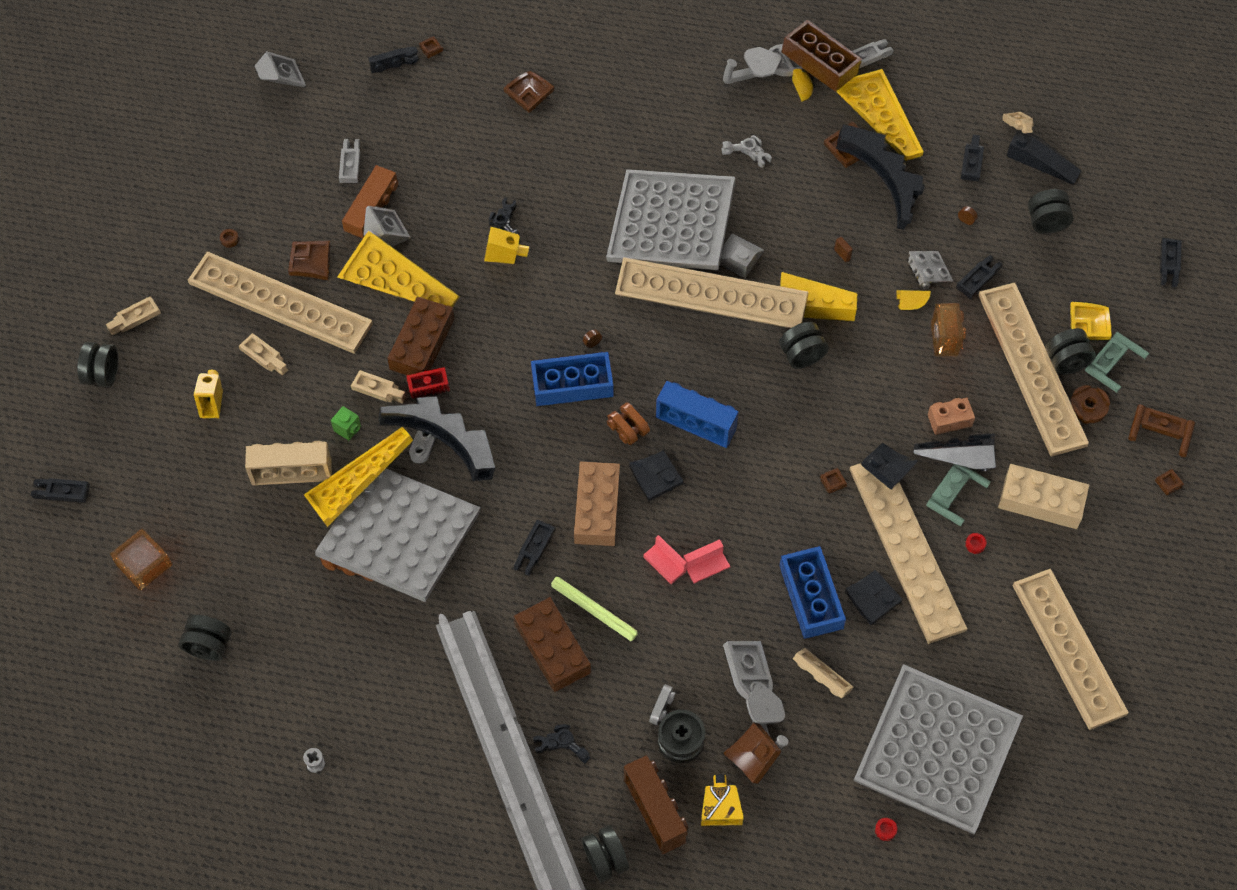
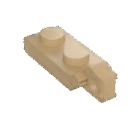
(1019, 121)
(133, 316)
(263, 354)
(377, 387)

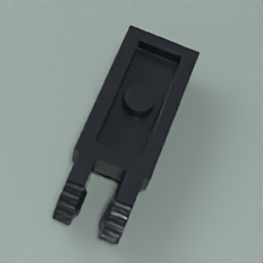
(393, 59)
(1170, 260)
(978, 277)
(61, 490)
(535, 545)

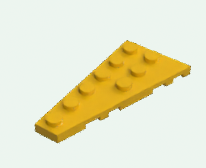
(878, 105)
(387, 270)
(344, 486)

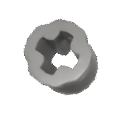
(312, 754)

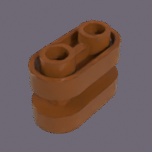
(626, 433)

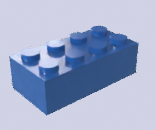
(572, 378)
(696, 414)
(812, 592)

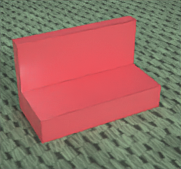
(666, 560)
(706, 561)

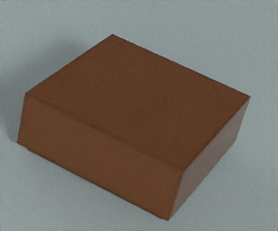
(430, 47)
(843, 249)
(833, 480)
(1169, 482)

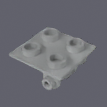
(928, 267)

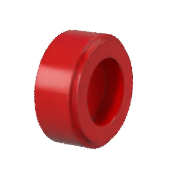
(975, 543)
(886, 829)

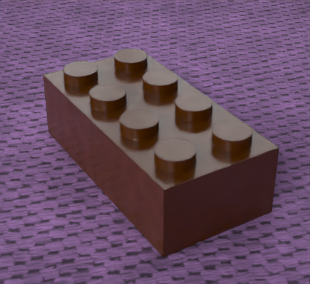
(821, 55)
(421, 337)
(552, 644)
(655, 805)

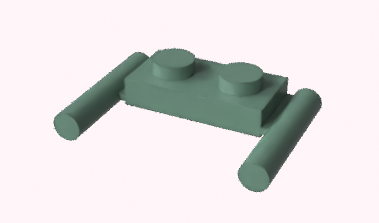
(1110, 356)
(950, 488)

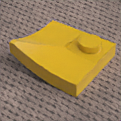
(1092, 319)

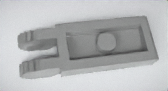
(872, 52)
(349, 162)

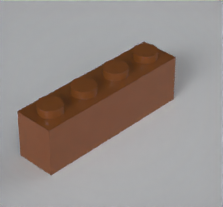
(374, 193)

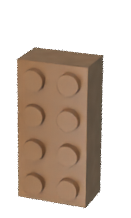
(597, 503)

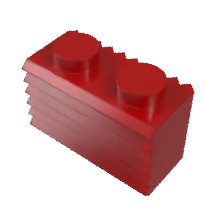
(428, 383)

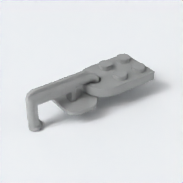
(761, 64)
(755, 683)

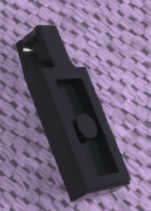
(972, 160)

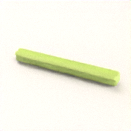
(594, 608)

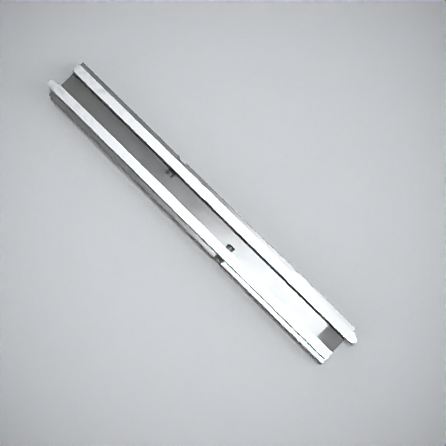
(508, 755)

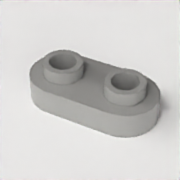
(421, 443)
(665, 697)

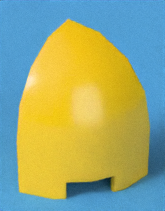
(802, 84)
(912, 299)

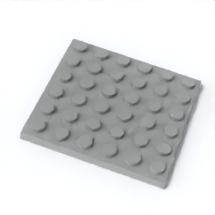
(672, 219)
(399, 534)
(938, 749)

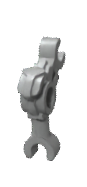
(751, 147)

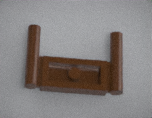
(1163, 424)

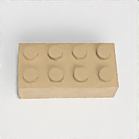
(288, 463)
(1043, 496)

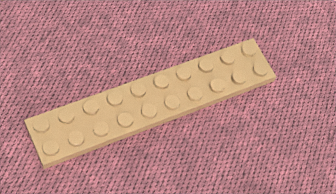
(711, 293)
(280, 302)
(1033, 370)
(910, 557)

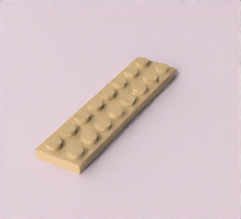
(1070, 649)

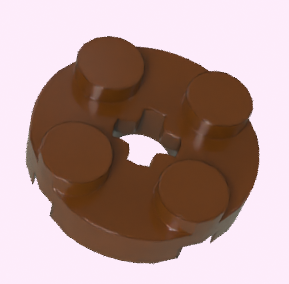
(1090, 414)

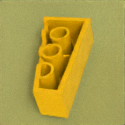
(823, 300)

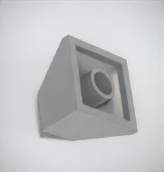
(279, 70)
(385, 225)
(739, 255)

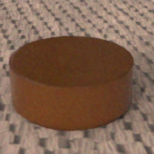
(967, 215)
(229, 238)
(592, 338)

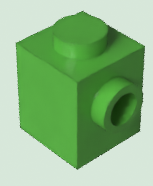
(346, 423)

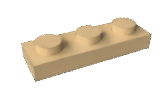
(822, 673)

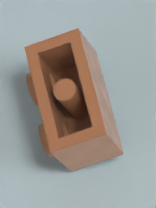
(951, 415)

